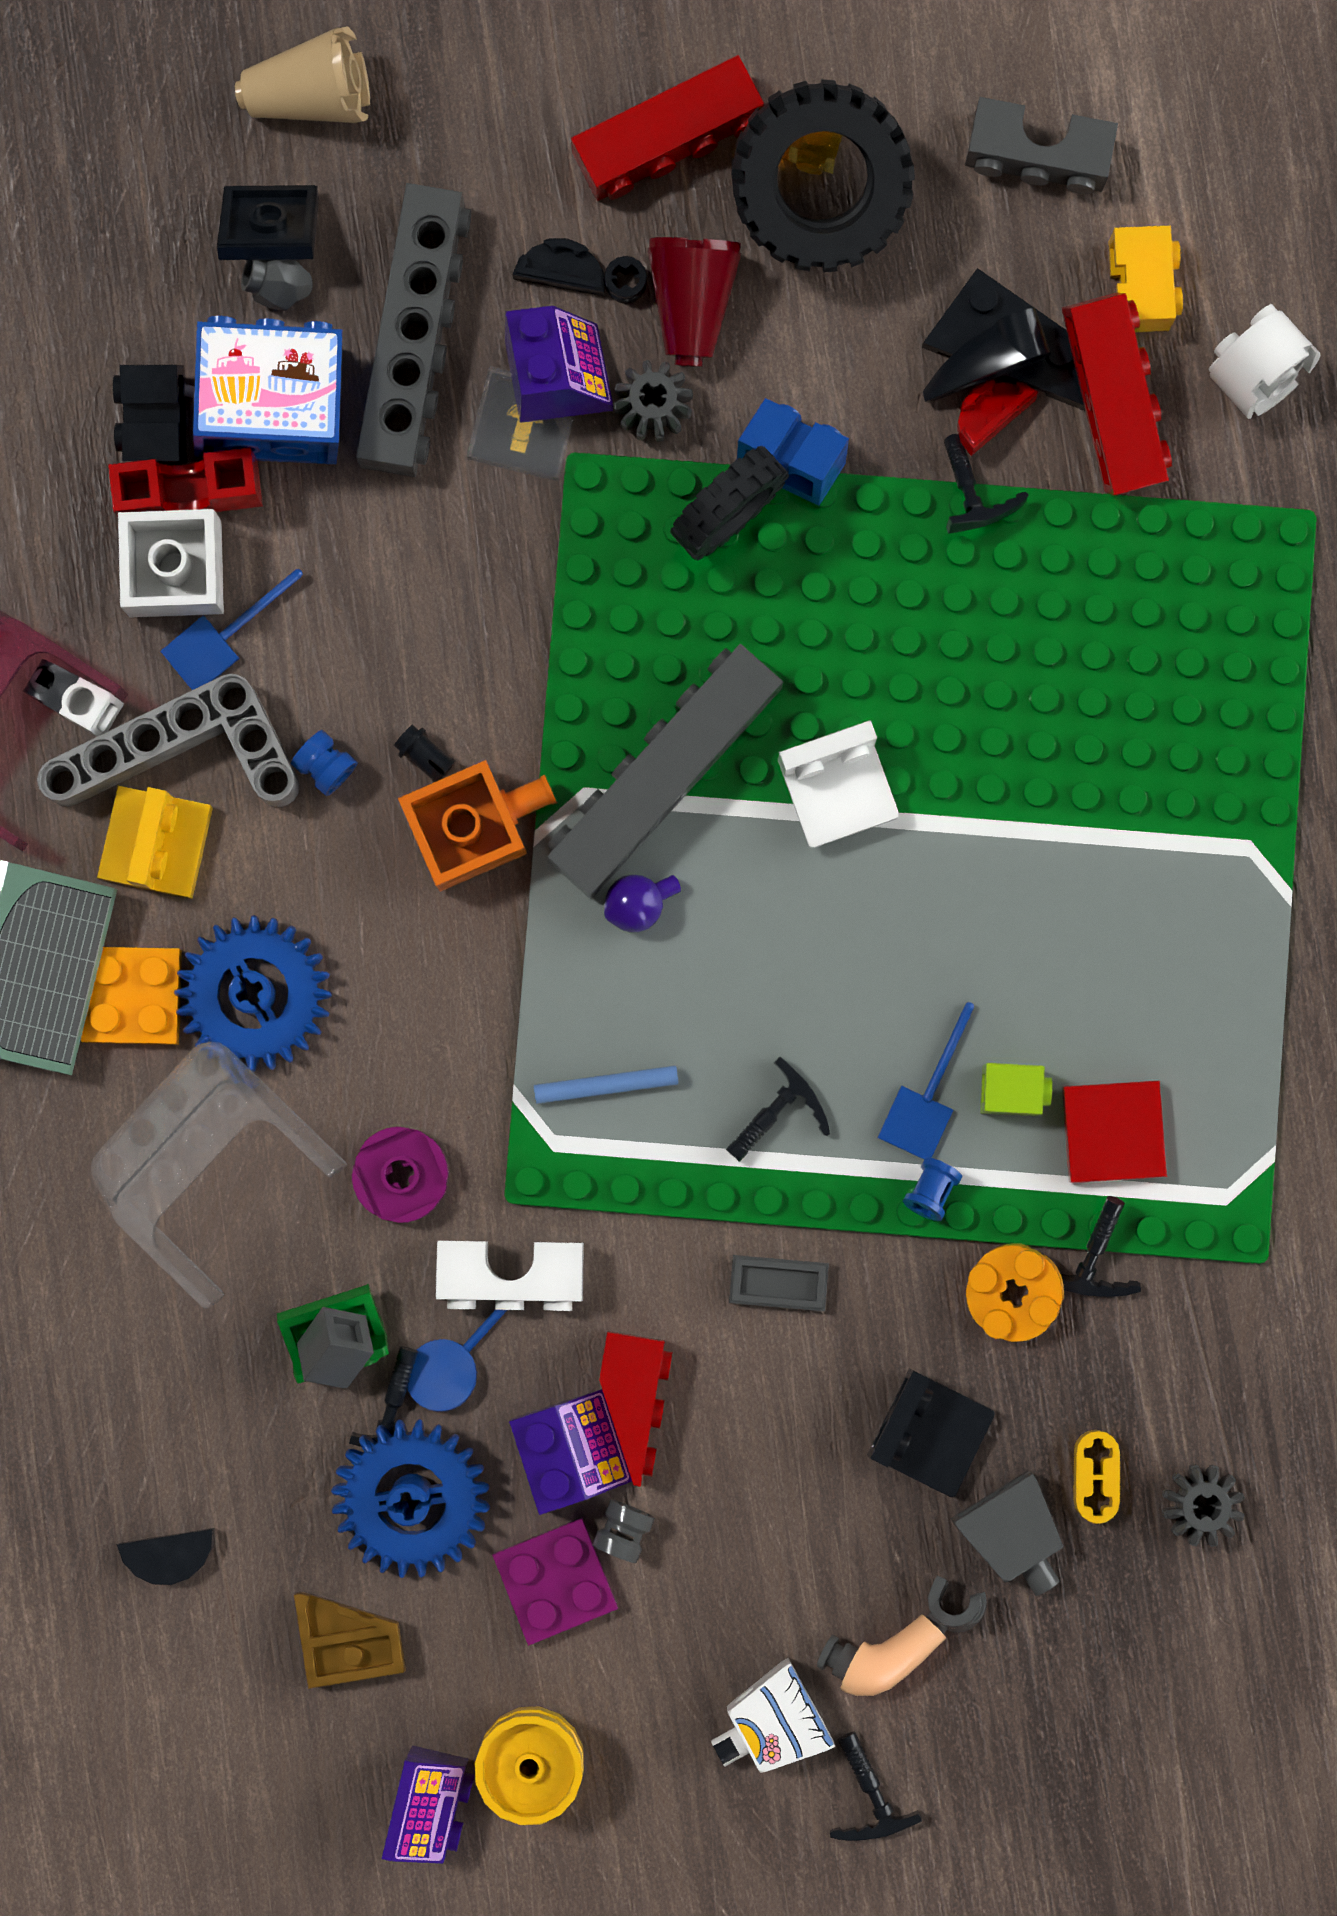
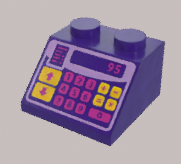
(555, 364)
(570, 1451)
(427, 1806)

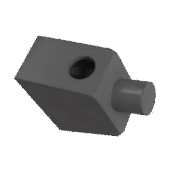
(1014, 1532)

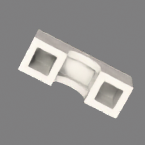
(466, 1276)

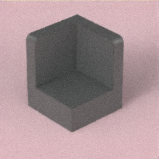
(335, 1348)

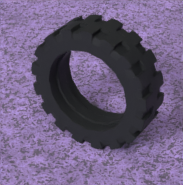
(729, 502)

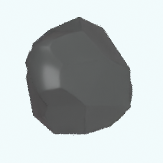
(276, 282)

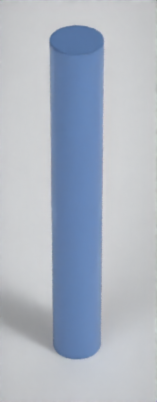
(606, 1084)

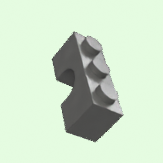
(1002, 146)

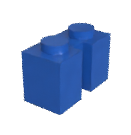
(807, 453)

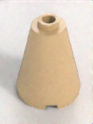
(309, 82)

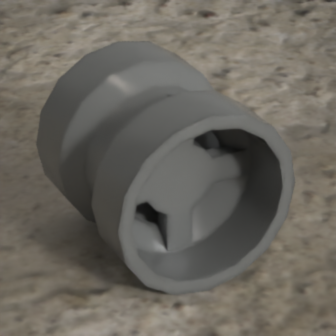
(628, 1521)

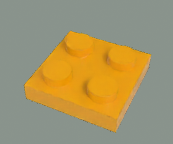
(135, 997)

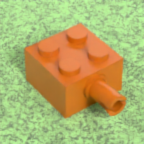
(469, 823)

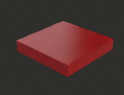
(1114, 1131)

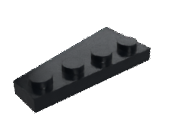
(979, 308)

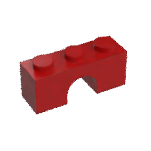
(219, 482)

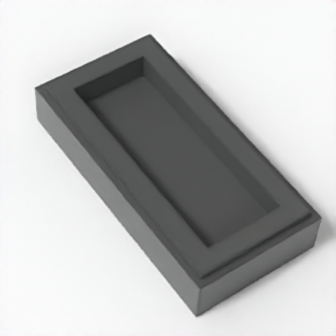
(778, 1283)

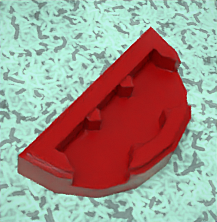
(990, 410)

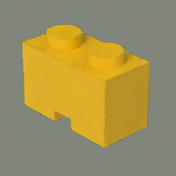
(1145, 266)

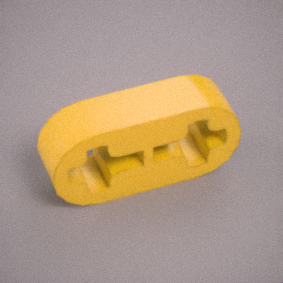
(1108, 1476)

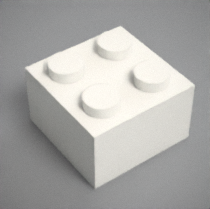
(170, 563)

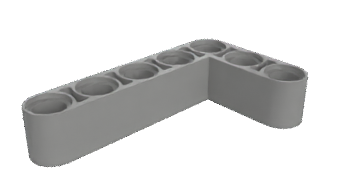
(174, 741)

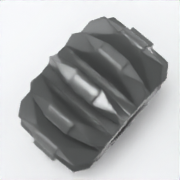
(655, 385)
(1198, 1522)

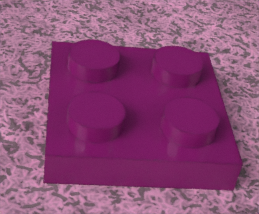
(555, 1581)

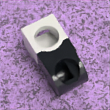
(73, 698)

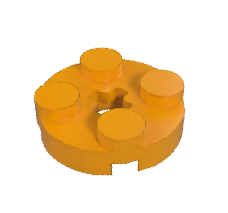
(1000, 1316)

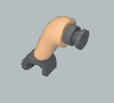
(883, 1665)

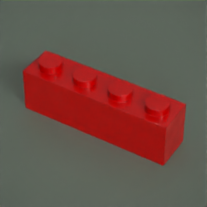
(666, 129)
(1116, 393)

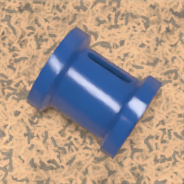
(932, 1189)

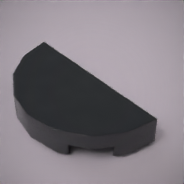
(561, 265)
(168, 1557)

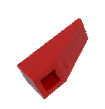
(629, 1386)

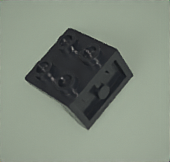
(931, 1433)

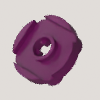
(375, 1163)

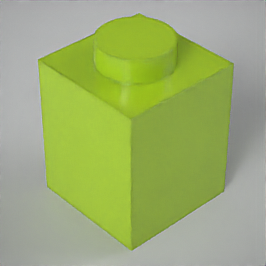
(1014, 1089)

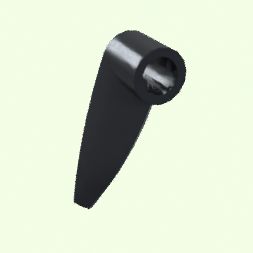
(999, 350)

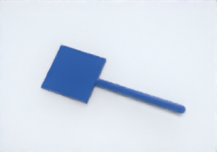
(203, 653)
(917, 1120)

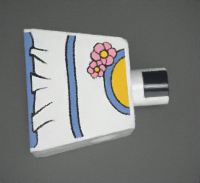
(774, 1723)

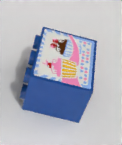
(268, 389)

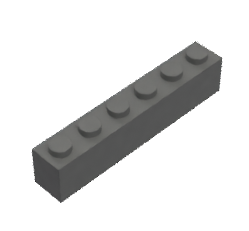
(664, 771)

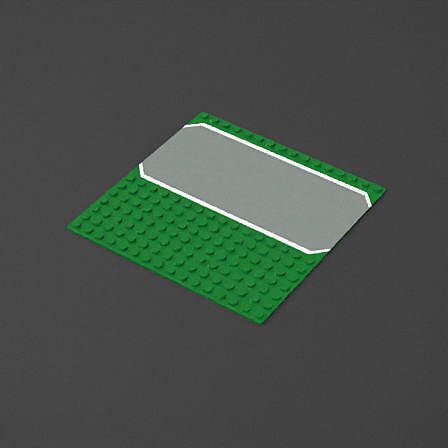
(1083, 847)

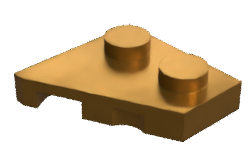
(345, 1642)

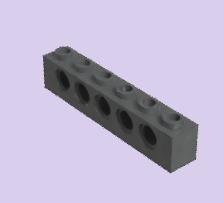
(422, 212)

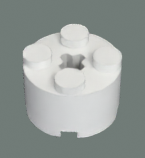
(1262, 362)

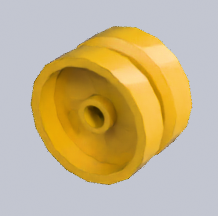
(511, 1789)

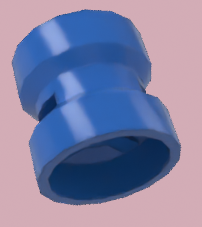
(327, 765)

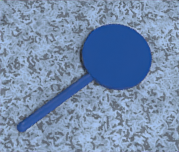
(446, 1370)

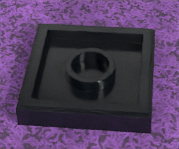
(268, 222)

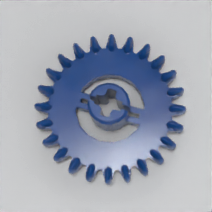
(230, 953)
(365, 1506)

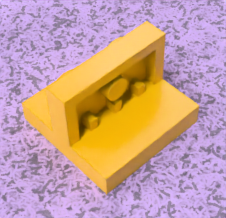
(155, 841)

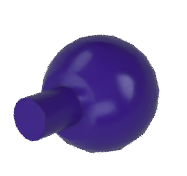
(637, 902)

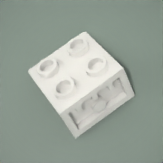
(838, 785)

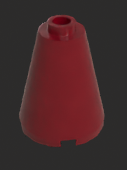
(692, 293)

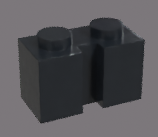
(151, 412)

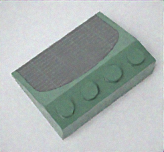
(48, 963)

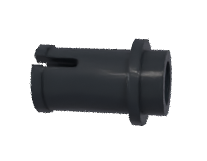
(422, 752)

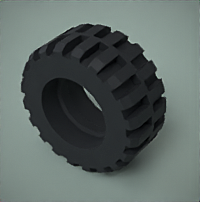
(843, 237)

